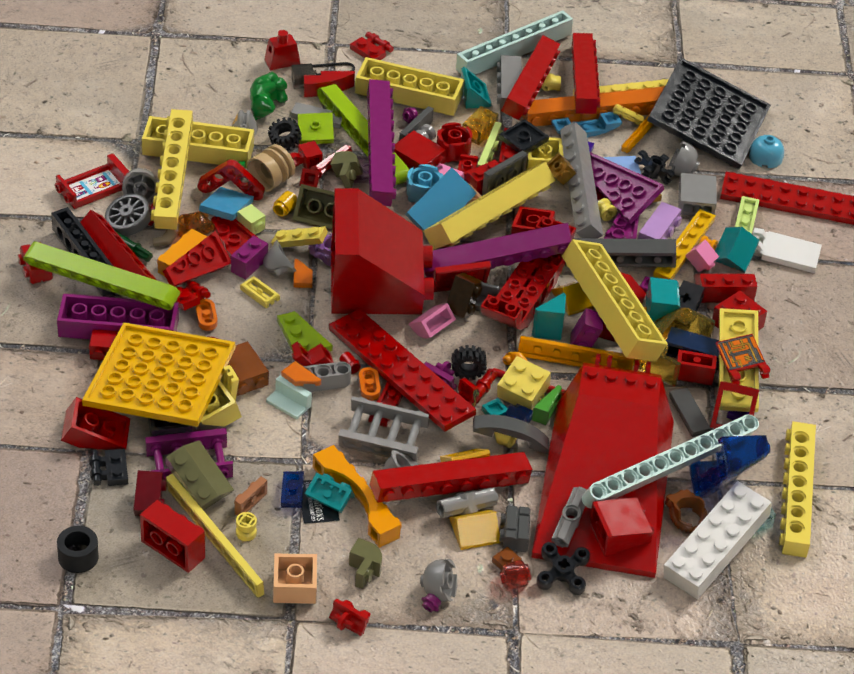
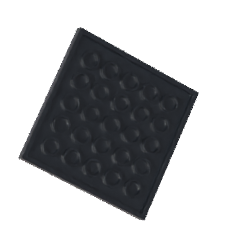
(709, 113)

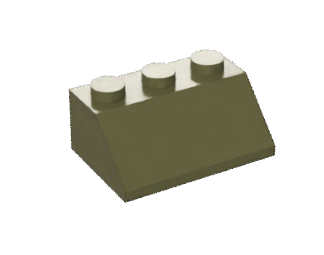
(314, 206)
(198, 474)

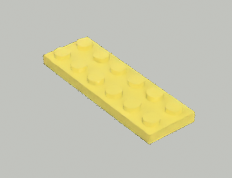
(734, 324)

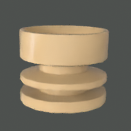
(272, 166)

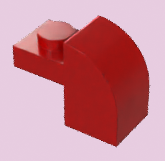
(314, 356)

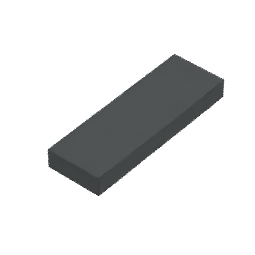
(424, 117)
(689, 411)

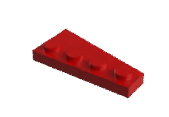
(199, 261)

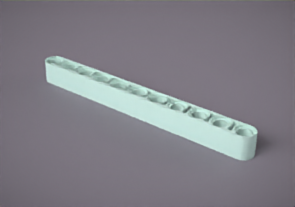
(667, 461)

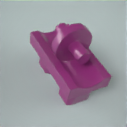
(444, 372)

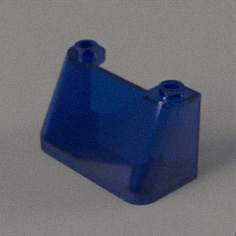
(735, 458)

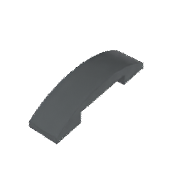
(512, 427)

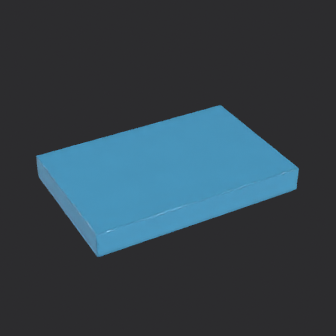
(225, 203)

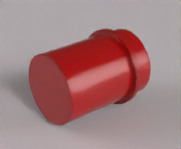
(349, 358)

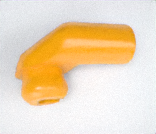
(510, 356)

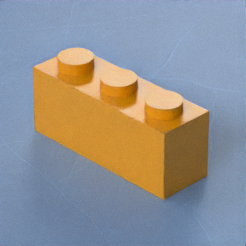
(178, 249)

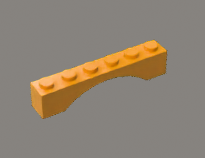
(382, 525)

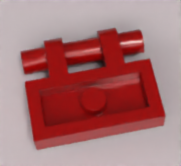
(367, 48)
(191, 295)

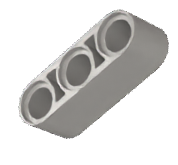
(332, 376)

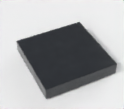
(523, 137)

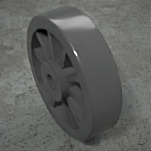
(125, 211)

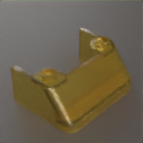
(683, 319)

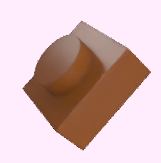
(504, 556)

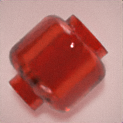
(515, 574)

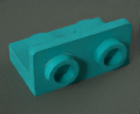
(329, 493)

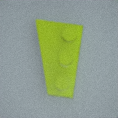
(299, 330)

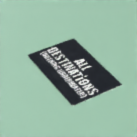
(314, 511)

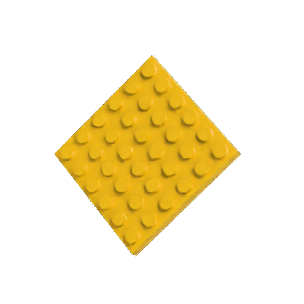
(159, 374)

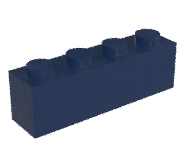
(689, 341)

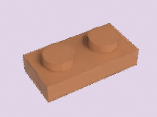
(251, 496)

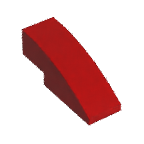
(343, 79)

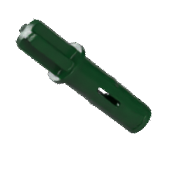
(137, 248)

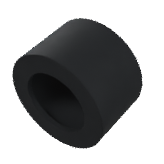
(77, 560)

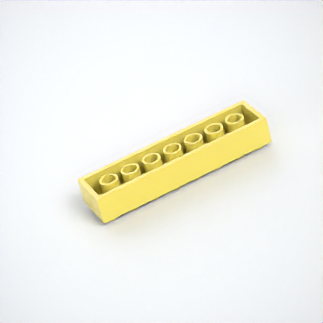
(489, 207)
(614, 300)

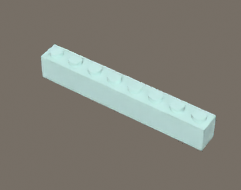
(514, 43)

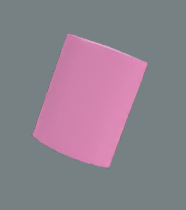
(432, 321)

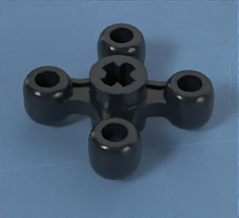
(563, 575)

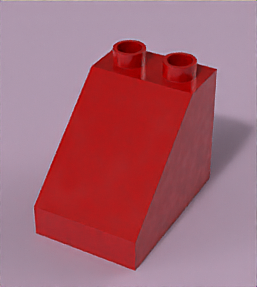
(376, 258)

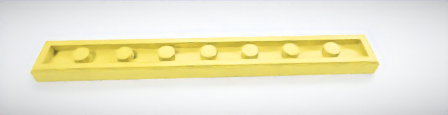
(215, 536)

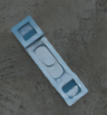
(604, 124)

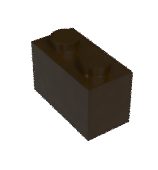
(464, 295)

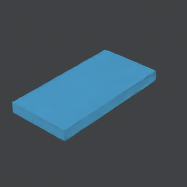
(441, 200)

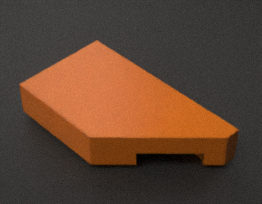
(303, 275)
(299, 375)

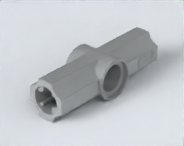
(467, 502)
(567, 526)

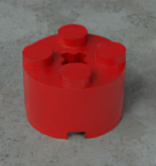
(455, 140)

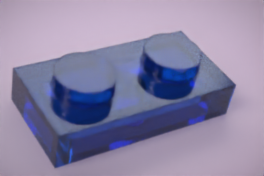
(292, 489)

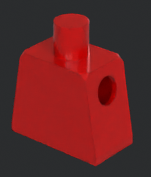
(281, 51)

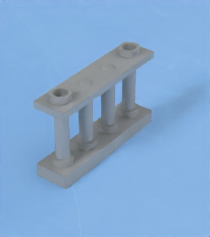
(369, 442)

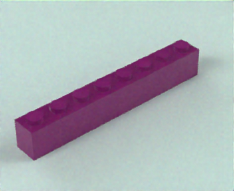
(506, 249)

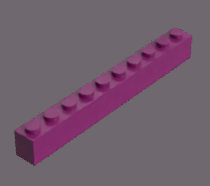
(380, 142)

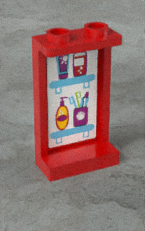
(93, 184)

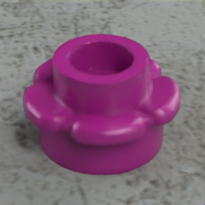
(409, 114)
(431, 603)

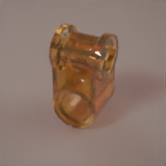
(194, 221)

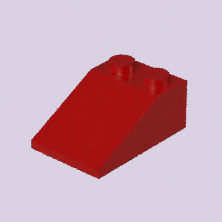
(94, 427)

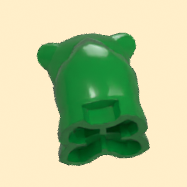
(265, 91)

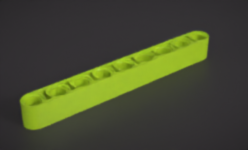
(355, 123)
(102, 275)

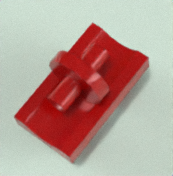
(349, 617)

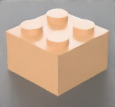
(295, 578)

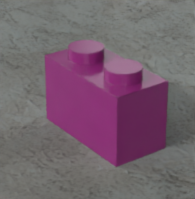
(249, 257)
(587, 329)

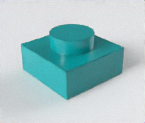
(494, 407)

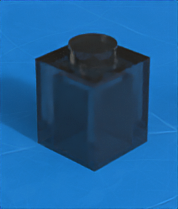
(298, 72)

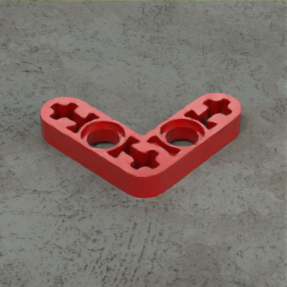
(228, 173)

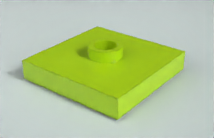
(316, 127)

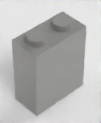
(697, 193)

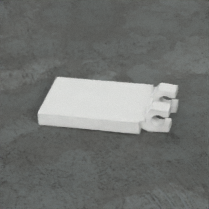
(787, 250)

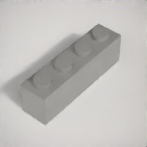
(507, 74)

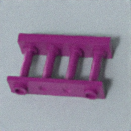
(210, 439)

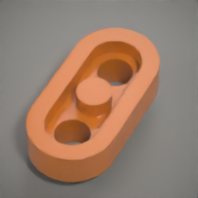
(206, 315)
(369, 383)

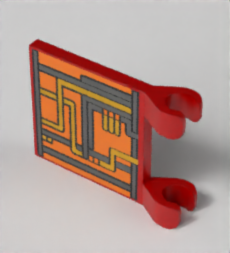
(740, 355)

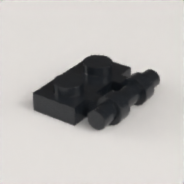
(115, 464)

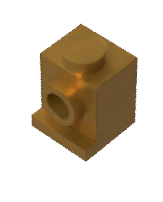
(561, 168)

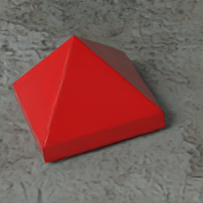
(309, 177)

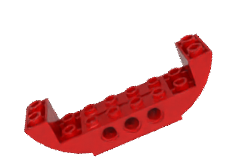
(526, 287)

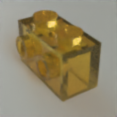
(481, 124)

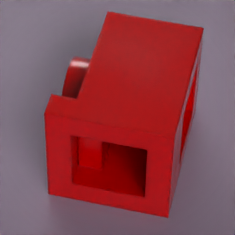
(467, 163)

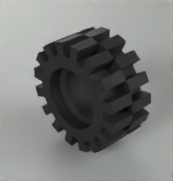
(285, 126)
(468, 355)

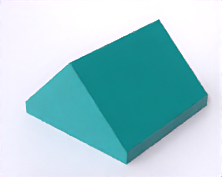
(474, 91)
(736, 248)
(662, 297)
(550, 319)

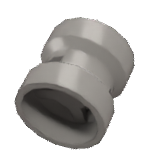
(427, 131)

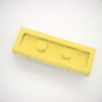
(300, 236)

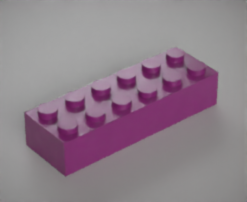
(83, 313)

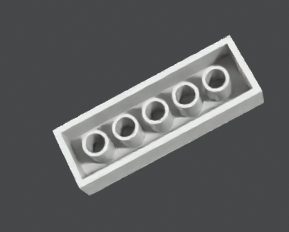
(717, 540)

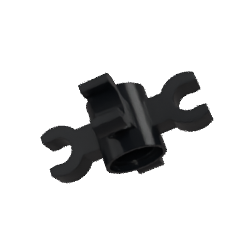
(654, 166)

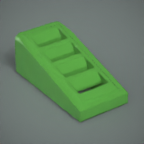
(545, 408)

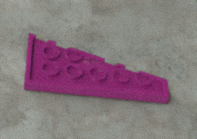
(623, 187)

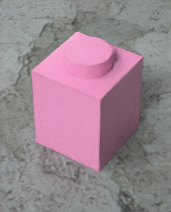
(702, 256)

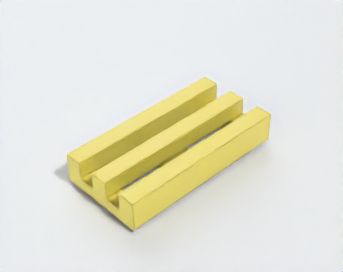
(257, 292)
(230, 380)

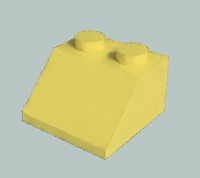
(221, 409)

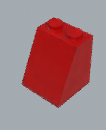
(620, 524)

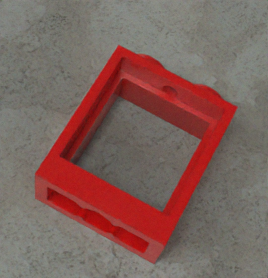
(737, 389)

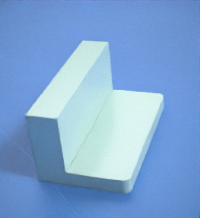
(290, 398)

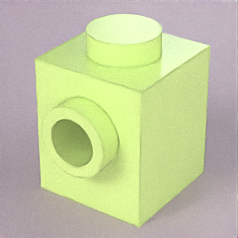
(252, 219)

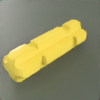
(628, 114)

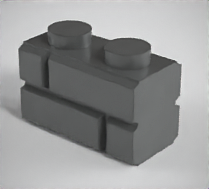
(516, 528)

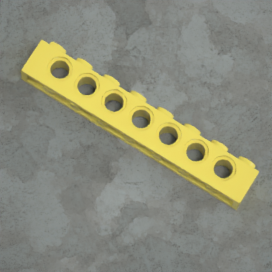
(173, 170)
(798, 489)

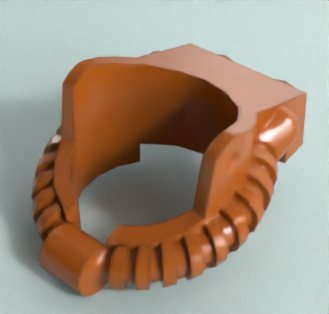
(685, 499)

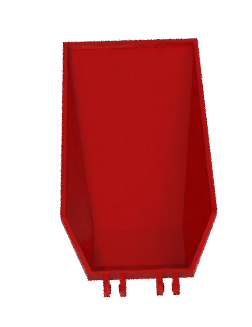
(600, 428)

